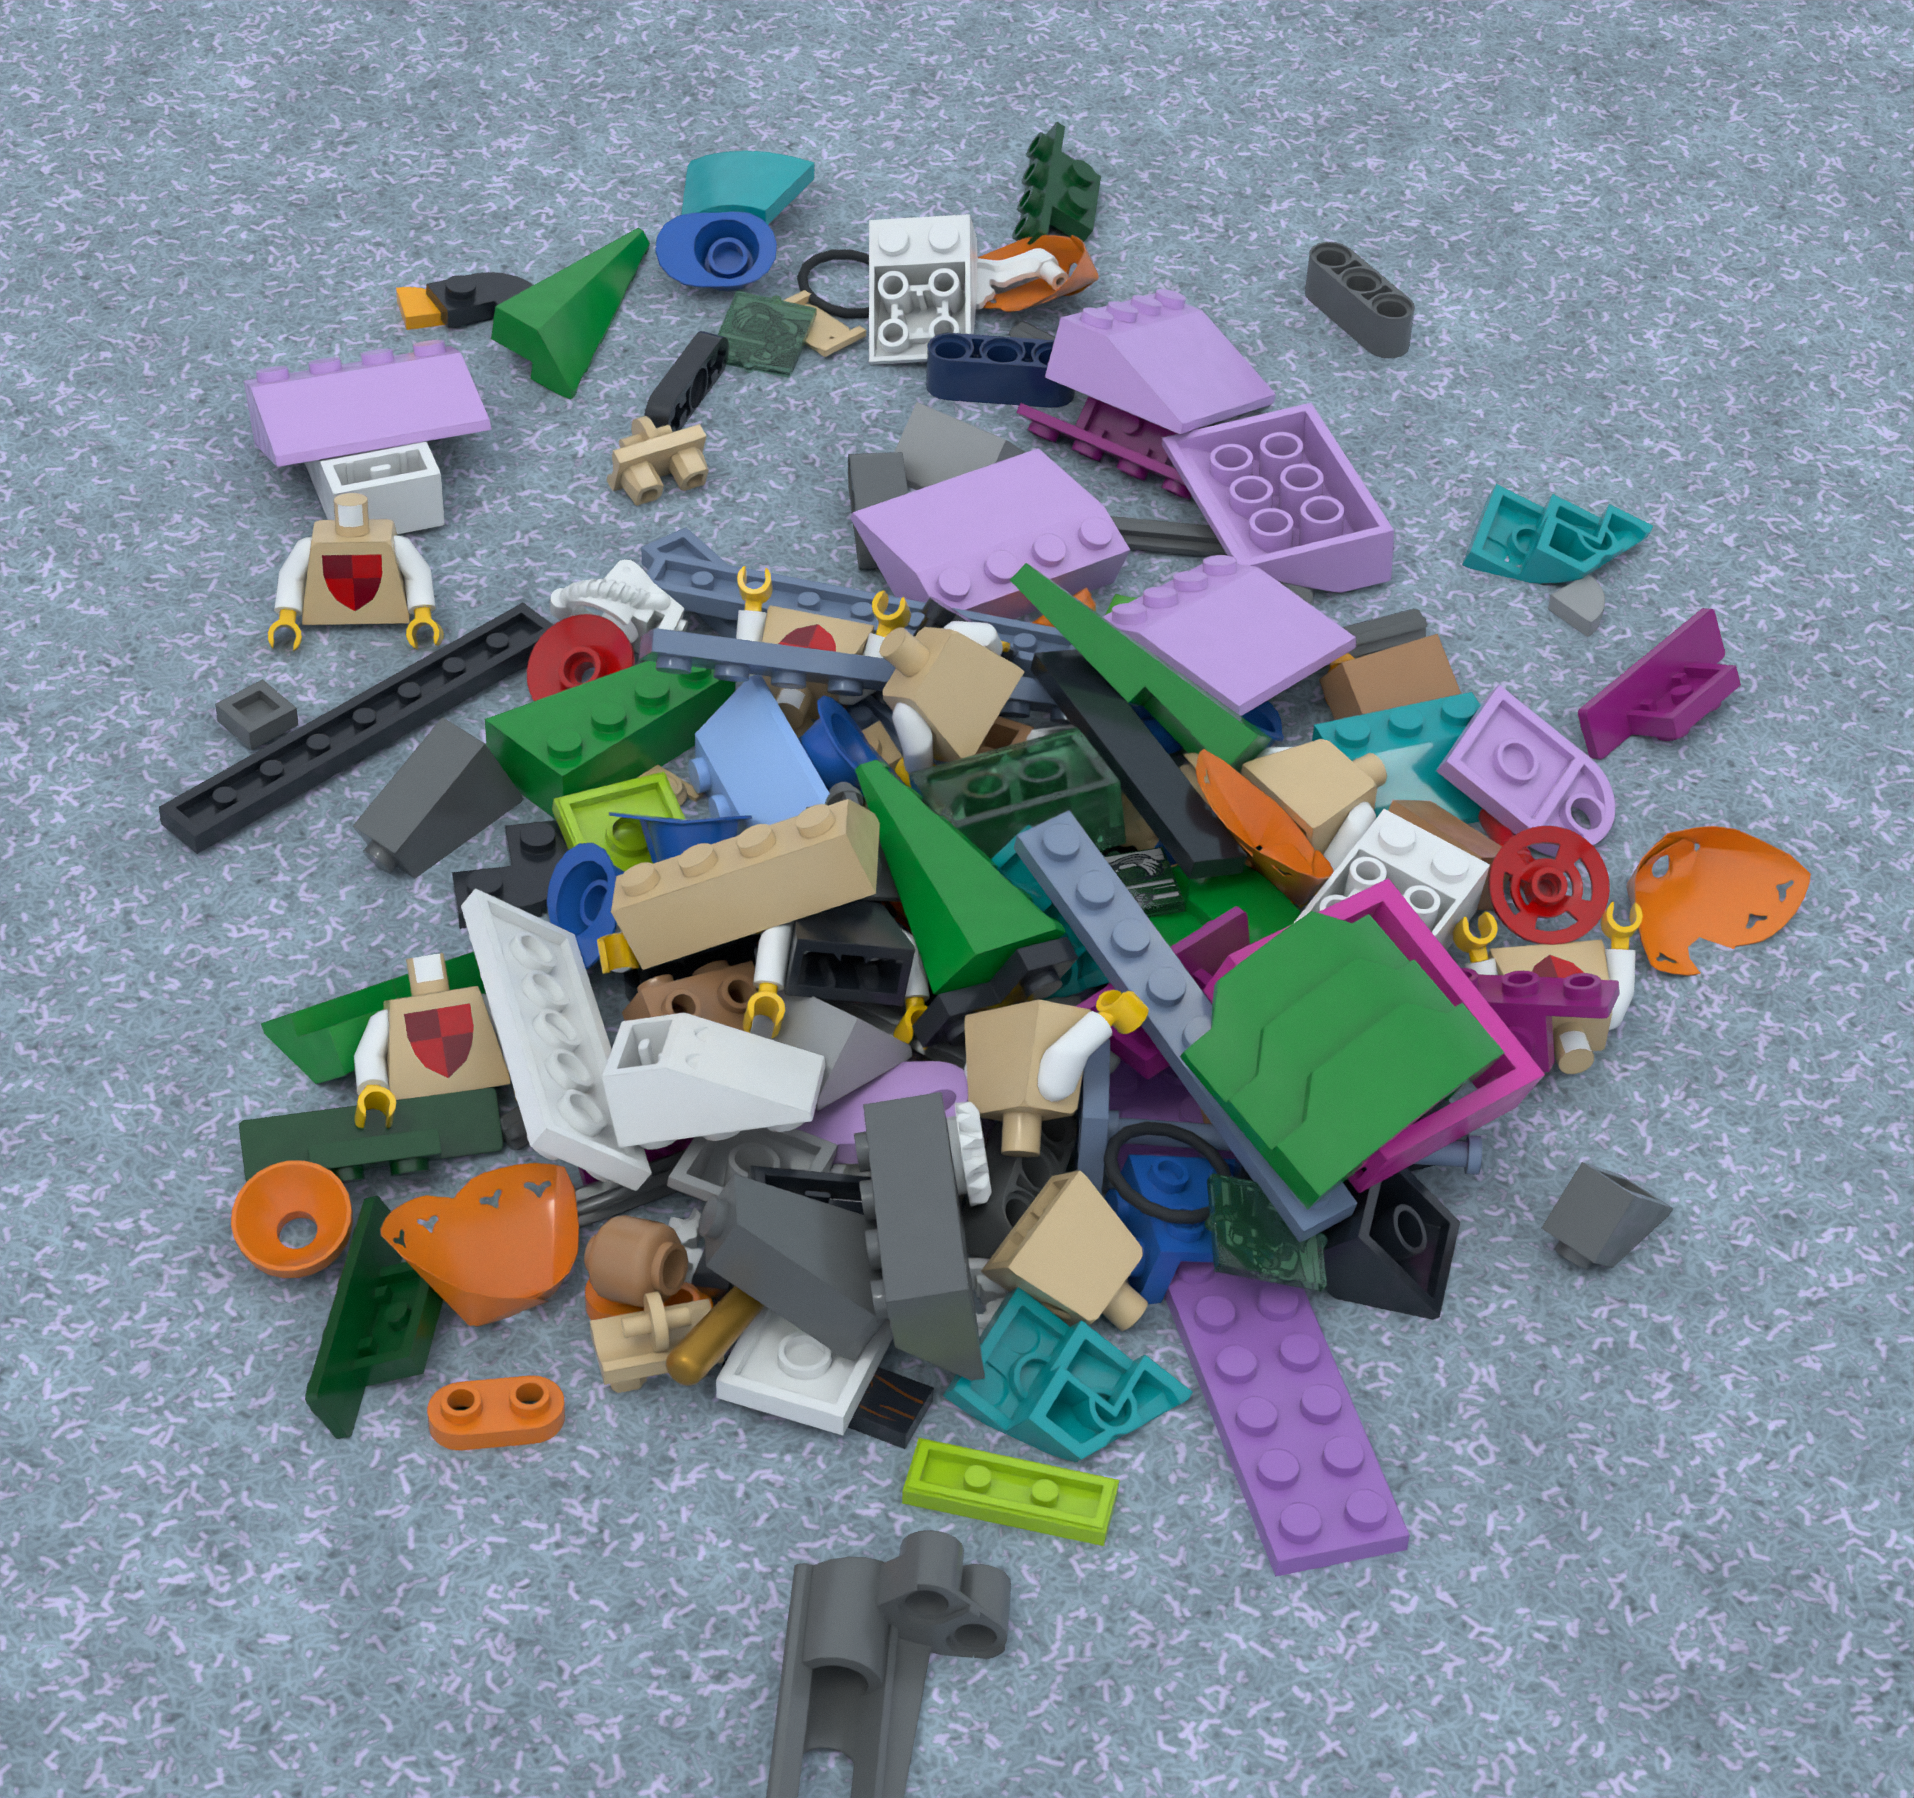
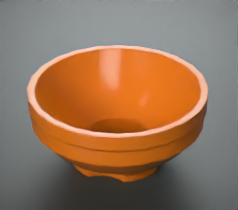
(284, 1194)

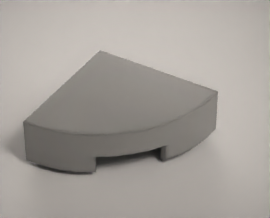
(1580, 604)

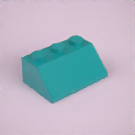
(1411, 746)

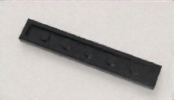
(1141, 764)

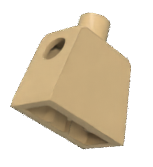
(1072, 1255)

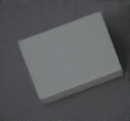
(944, 447)
(851, 1047)
(711, 1164)

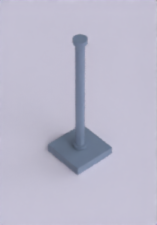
(1098, 1124)

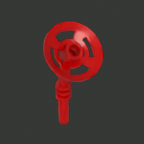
(1544, 881)

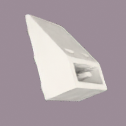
(919, 284)
(397, 481)
(1427, 871)
(704, 1079)

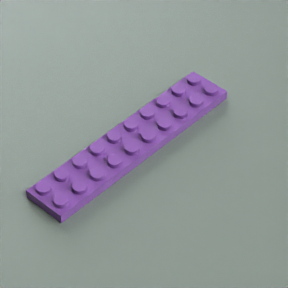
(1271, 1387)

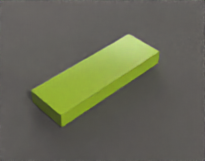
(1010, 1491)

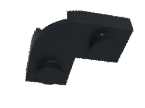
(473, 296)
(532, 855)
(1025, 977)

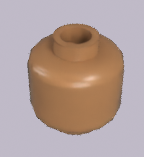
(635, 1259)

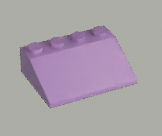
(1156, 362)
(363, 404)
(1286, 499)
(981, 527)
(1233, 631)

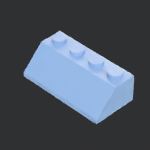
(753, 761)

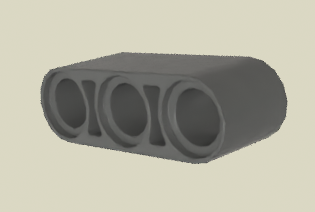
(1359, 300)
(872, 481)
(1015, 1184)

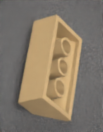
(748, 882)

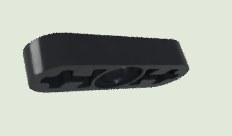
(688, 381)

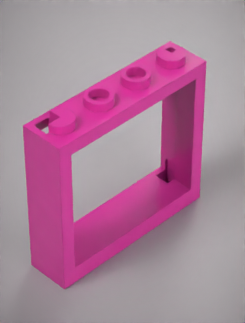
(1498, 1088)

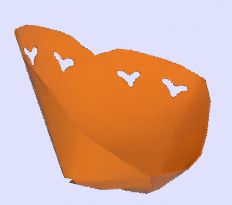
(1038, 291)
(1260, 821)
(1712, 893)
(488, 1257)

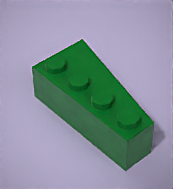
(603, 730)

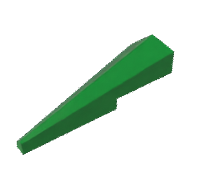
(569, 313)
(1143, 678)
(953, 896)
(328, 1033)

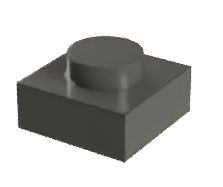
(256, 714)

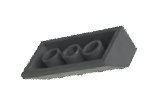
(918, 1233)

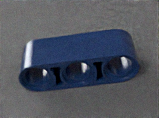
(993, 370)

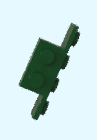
(1056, 190)
(420, 1132)
(376, 1324)

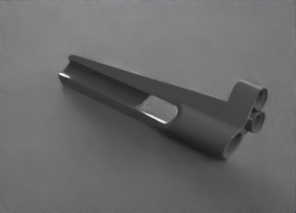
(863, 1653)

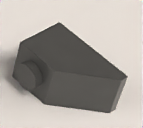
(1602, 1217)

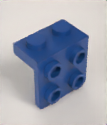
(1175, 1184)

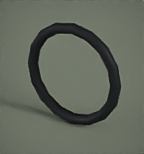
(833, 254)
(1136, 1199)

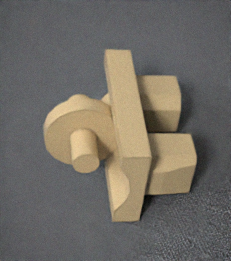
(654, 454)
(638, 1342)

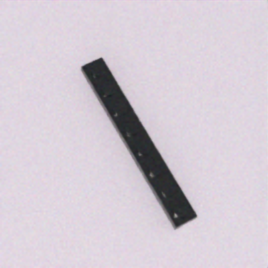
(353, 730)

